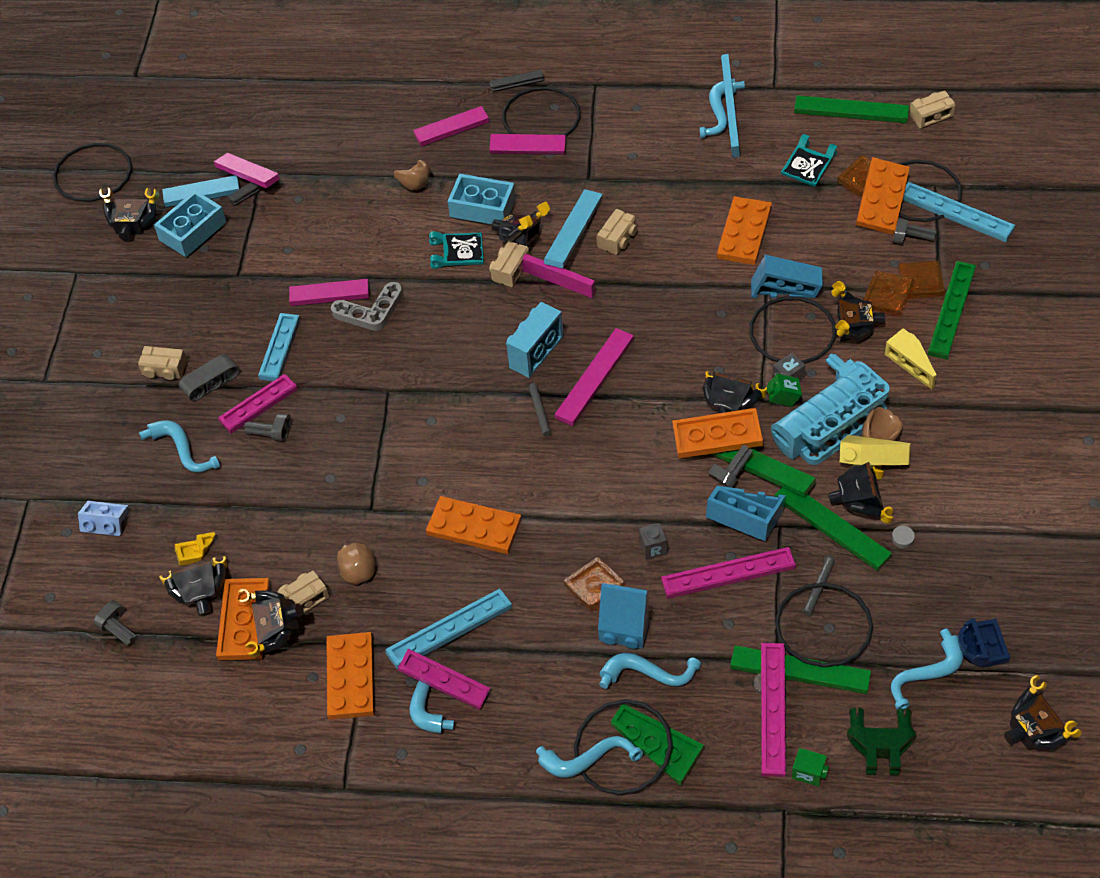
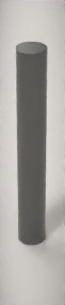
(539, 409)
(815, 593)

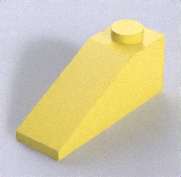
(910, 355)
(875, 451)

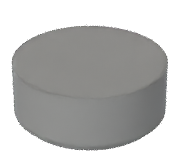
(903, 537)

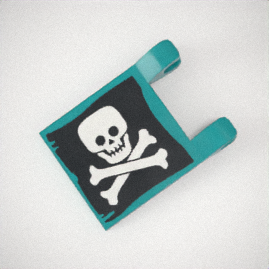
(808, 164)
(458, 249)

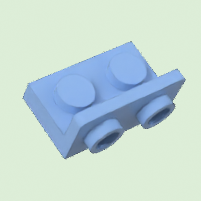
(102, 518)

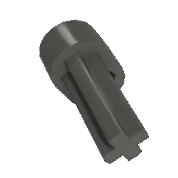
(904, 228)
(278, 431)
(728, 476)
(107, 620)

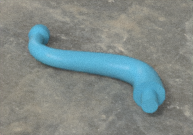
(715, 99)
(172, 429)
(622, 661)
(952, 662)
(422, 719)
(565, 769)

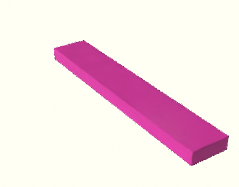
(594, 377)
(728, 572)
(773, 710)

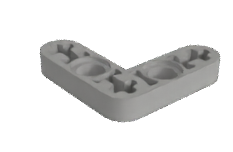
(369, 314)

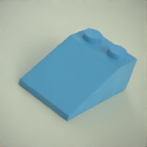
(623, 616)

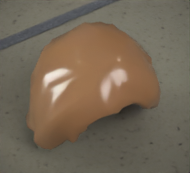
(414, 178)
(882, 425)
(356, 563)

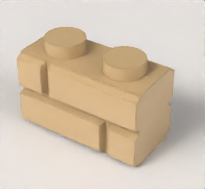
(932, 109)
(616, 232)
(508, 264)
(162, 362)
(306, 590)

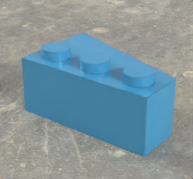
(786, 277)
(745, 511)

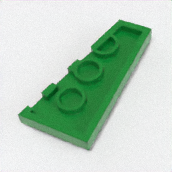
(652, 740)

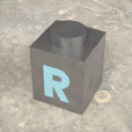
(790, 366)
(652, 541)

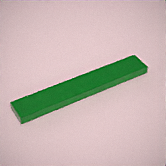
(851, 109)
(951, 310)
(773, 471)
(836, 528)
(836, 677)

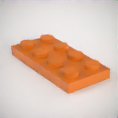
(882, 196)
(744, 230)
(717, 433)
(473, 525)
(237, 619)
(350, 676)

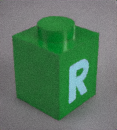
(784, 390)
(810, 767)

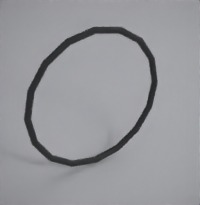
(541, 88)
(87, 146)
(941, 167)
(792, 298)
(829, 664)
(659, 772)

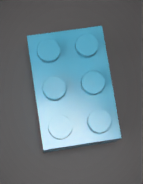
(481, 199)
(190, 223)
(534, 339)

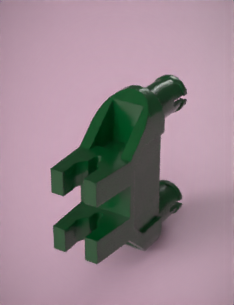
(881, 742)

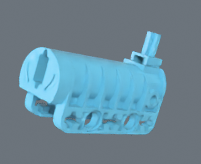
(831, 412)

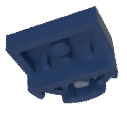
(983, 643)

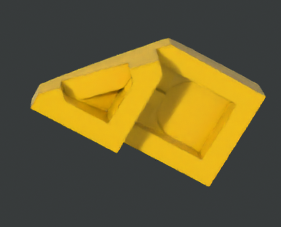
(194, 550)

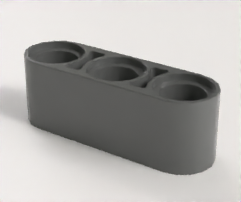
(209, 377)

